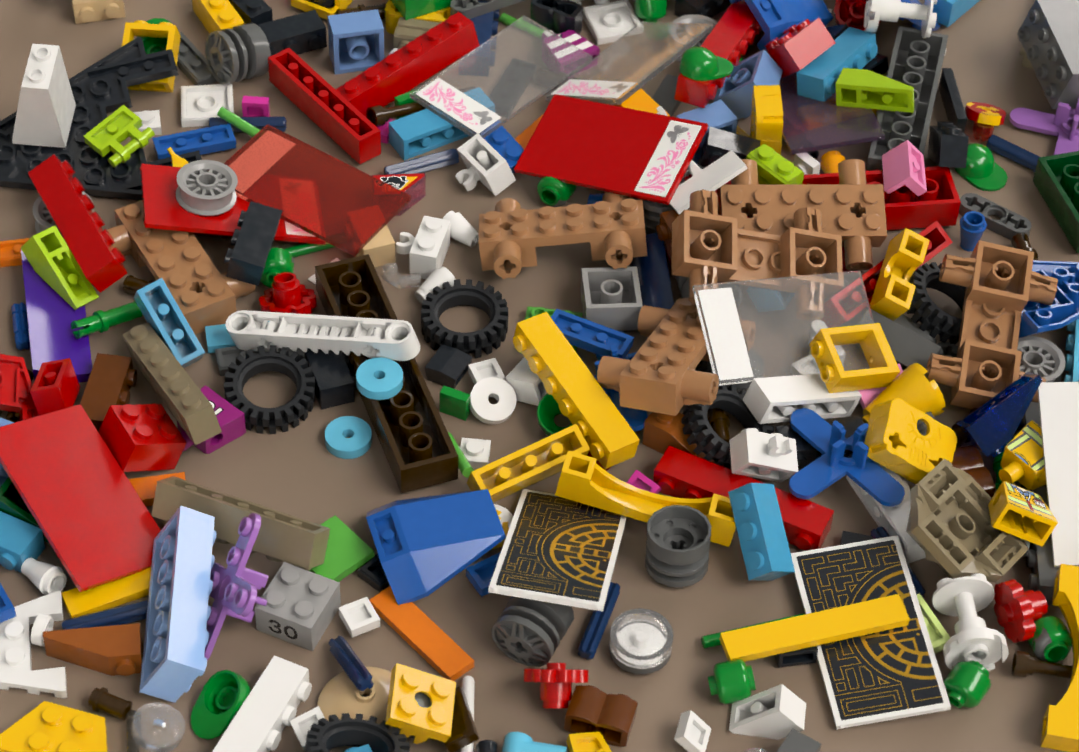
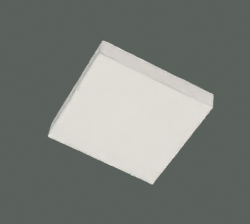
(610, 20)
(203, 102)

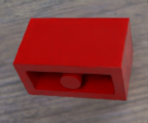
(55, 386)

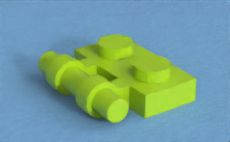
(113, 131)

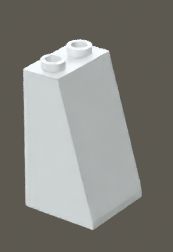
(44, 100)

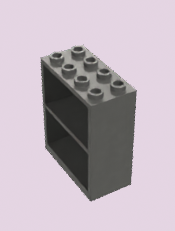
(1052, 47)

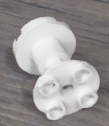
(893, 9)
(972, 638)

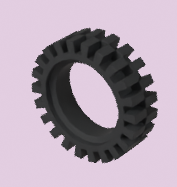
(464, 295)
(927, 311)
(278, 362)
(702, 433)
(355, 733)

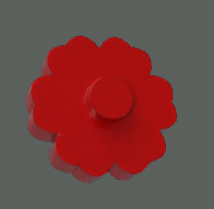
(288, 296)
(1018, 609)
(556, 683)

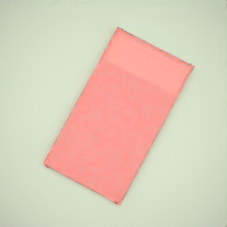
(315, 189)

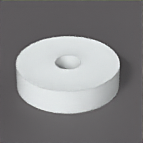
(488, 412)

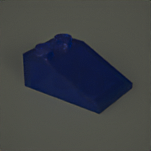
(999, 417)

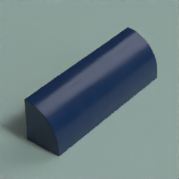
(654, 274)

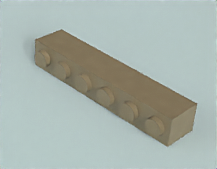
(172, 383)
(279, 536)

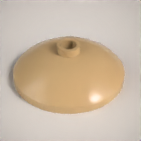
(343, 697)

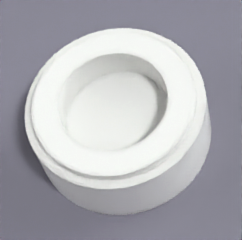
(42, 623)

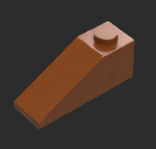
(665, 431)
(102, 649)

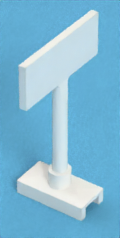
(707, 179)

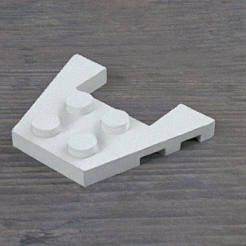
(16, 649)

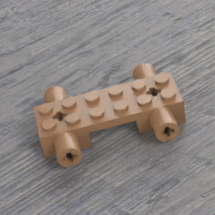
(773, 208)
(512, 234)
(714, 251)
(183, 264)
(997, 290)
(663, 369)

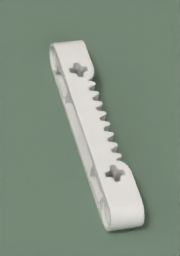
(337, 333)

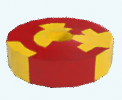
(985, 113)

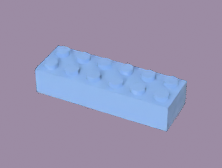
(178, 605)

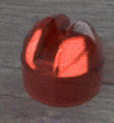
(982, 130)

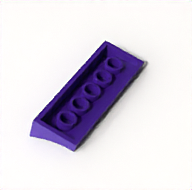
(50, 326)

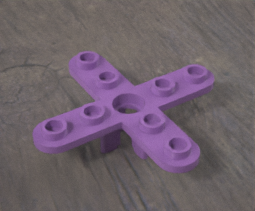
(1051, 125)
(236, 585)

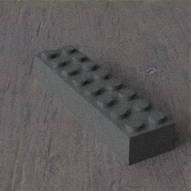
(917, 64)

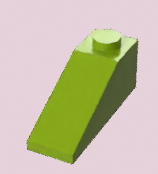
(873, 91)
(58, 267)

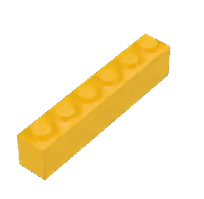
(575, 390)

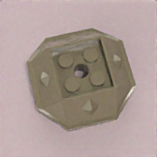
(955, 528)

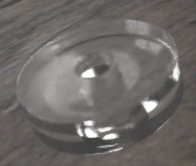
(157, 739)

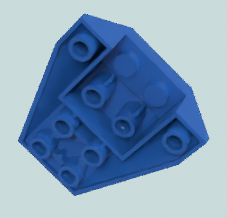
(778, 15)
(1042, 318)
(432, 539)

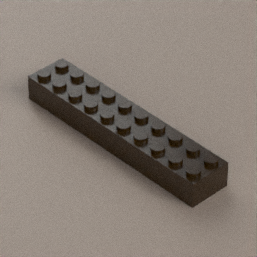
(408, 422)

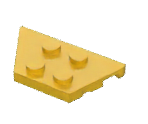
(56, 729)

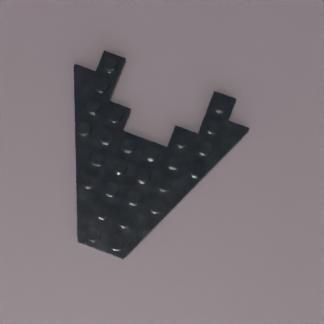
(96, 92)

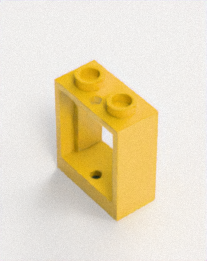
(160, 30)
(875, 348)

